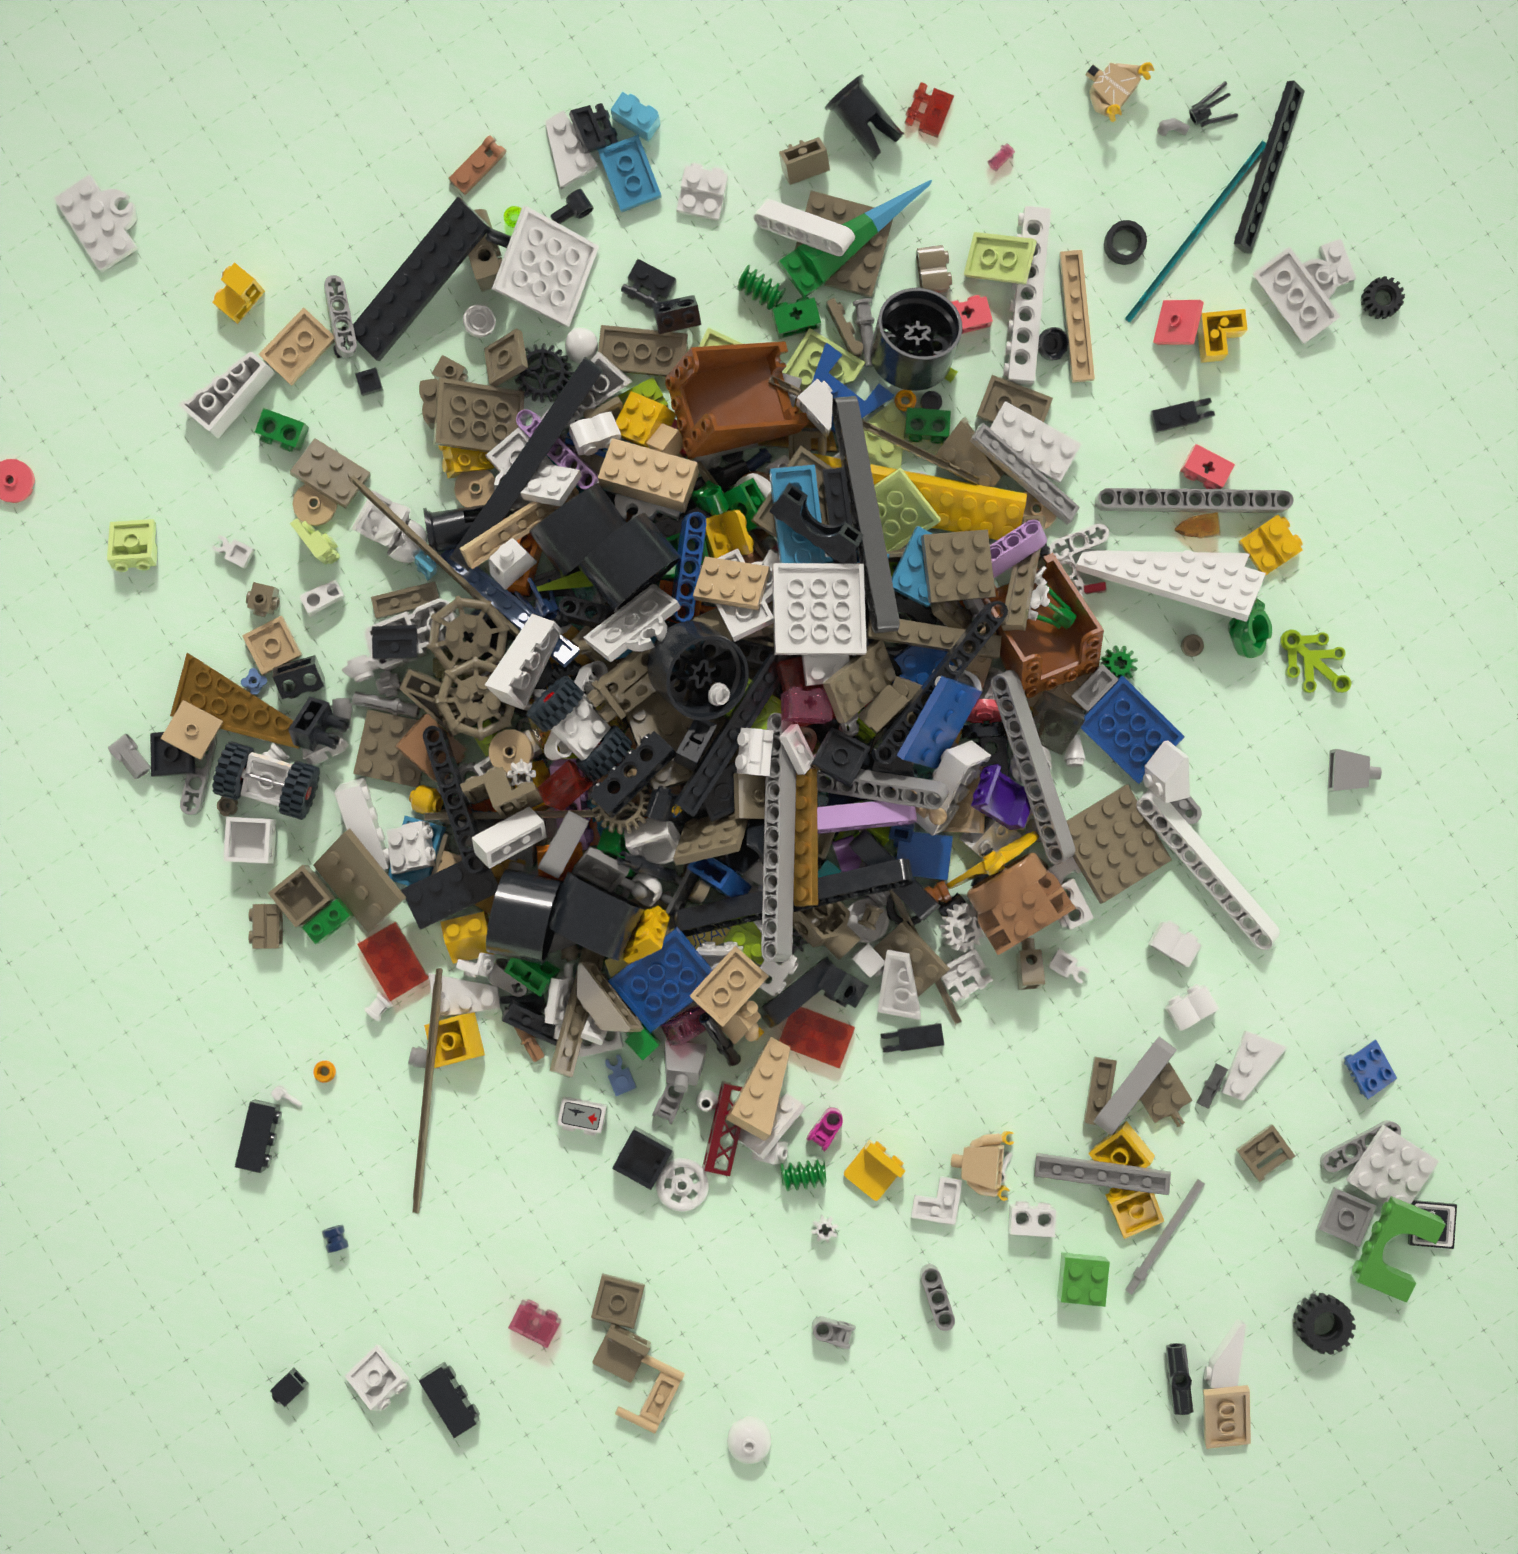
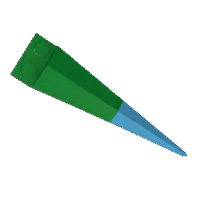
(812, 268)

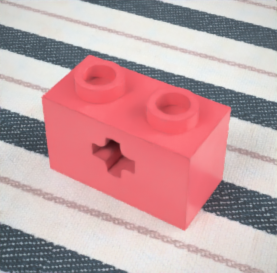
(979, 310)
(1218, 469)

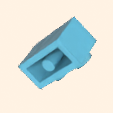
(635, 116)

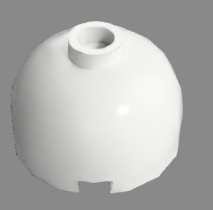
(405, 549)
(749, 1440)

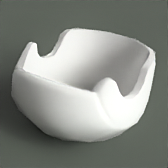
(479, 321)
(581, 344)
(654, 886)

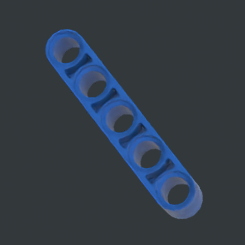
(694, 558)

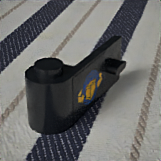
(662, 808)

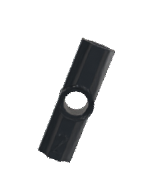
(725, 476)
(1180, 1392)

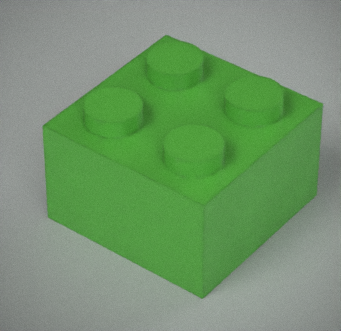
(1083, 1279)

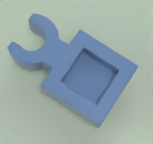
(620, 1079)

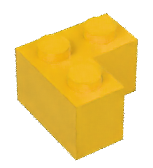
(238, 294)
(1215, 329)

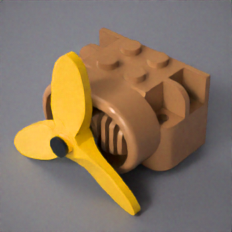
(1014, 898)

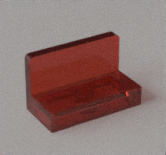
(564, 786)

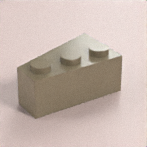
(421, 690)

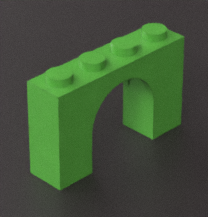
(1395, 1219)

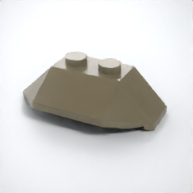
(603, 1002)

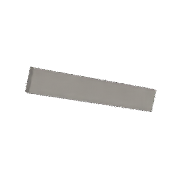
(1024, 473)
(1102, 1174)

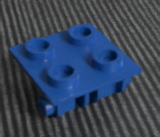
(1370, 1069)

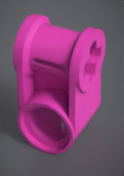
(825, 1129)

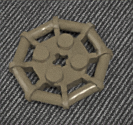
(468, 623)
(464, 704)

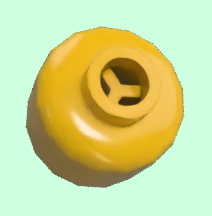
(426, 800)

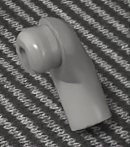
(1172, 124)

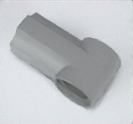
(126, 751)

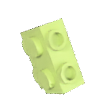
(319, 544)
(132, 545)

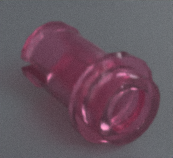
(1006, 152)

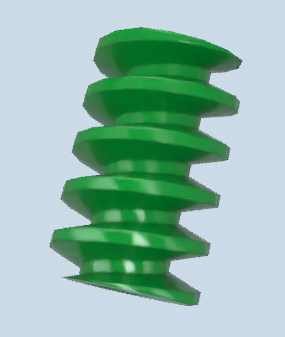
(759, 288)
(803, 1175)

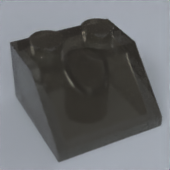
(1056, 721)

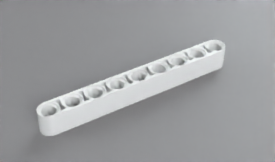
(1209, 870)

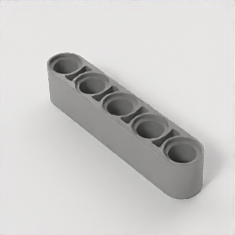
(1135, 1085)

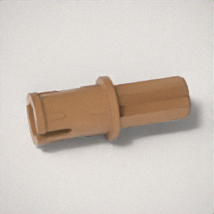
(530, 1045)

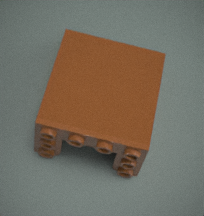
(727, 398)
(1044, 653)

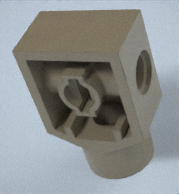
(484, 270)
(827, 928)

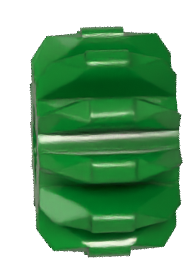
(1122, 657)

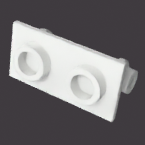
(319, 754)

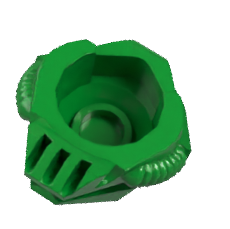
(1251, 636)

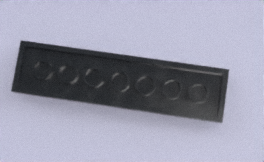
(419, 278)

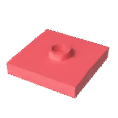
(1178, 322)

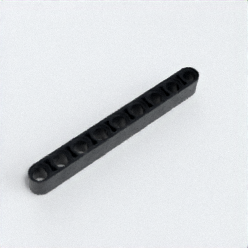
(943, 669)

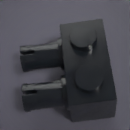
(311, 725)

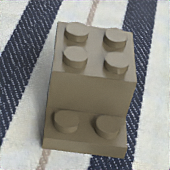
(504, 797)

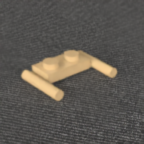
(658, 1397)

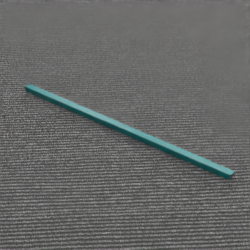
(1196, 231)

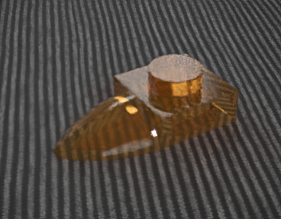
(1200, 526)

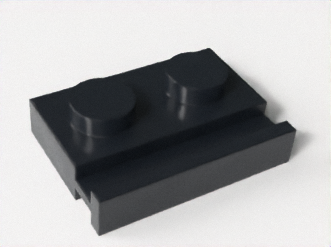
(395, 642)

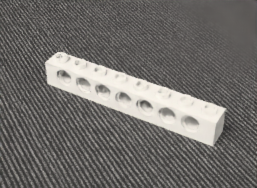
(1025, 374)

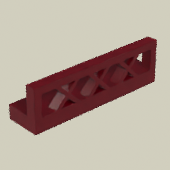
(716, 1132)

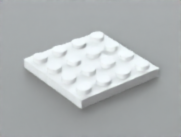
(545, 266)
(819, 609)

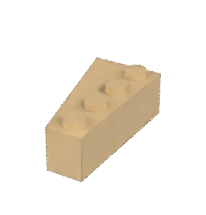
(759, 1096)

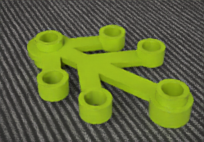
(1312, 658)

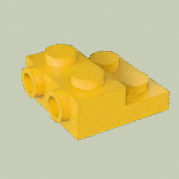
(1271, 544)
(648, 935)
(1134, 1210)

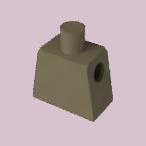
(1030, 975)

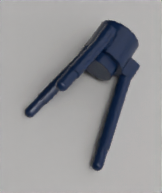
(544, 608)

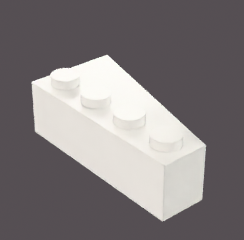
(362, 818)

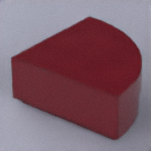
(1095, 588)

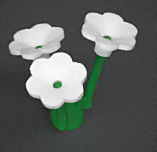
(1063, 615)

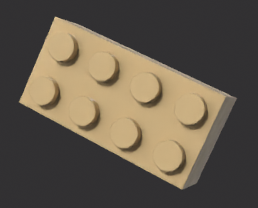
(648, 475)

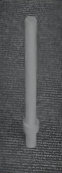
(1140, 1273)

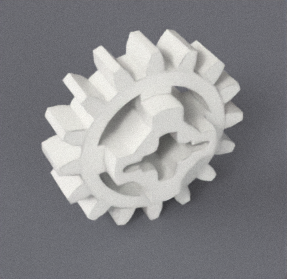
(957, 936)

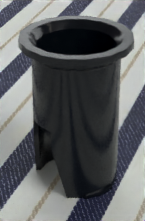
(859, 107)
(448, 527)
(751, 848)

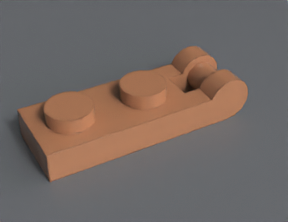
(477, 165)

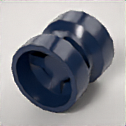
(335, 1238)

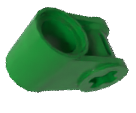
(710, 499)

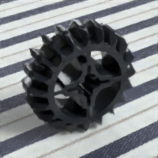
(534, 372)

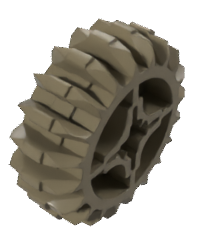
(639, 812)

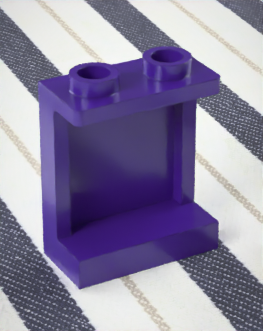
(1001, 799)

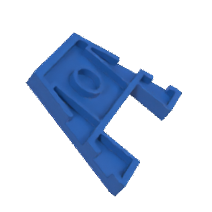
(827, 361)

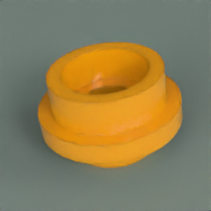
(905, 394)
(318, 1071)

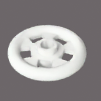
(700, 1187)

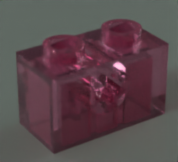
(795, 710)
(684, 1026)
(542, 1332)

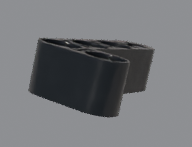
(794, 995)

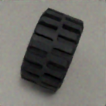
(1336, 1336)

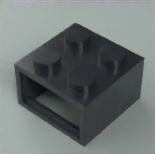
(643, 1158)

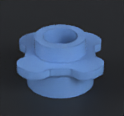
(260, 681)

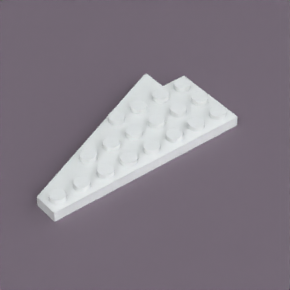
(1195, 578)

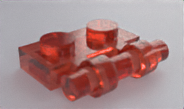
(936, 111)

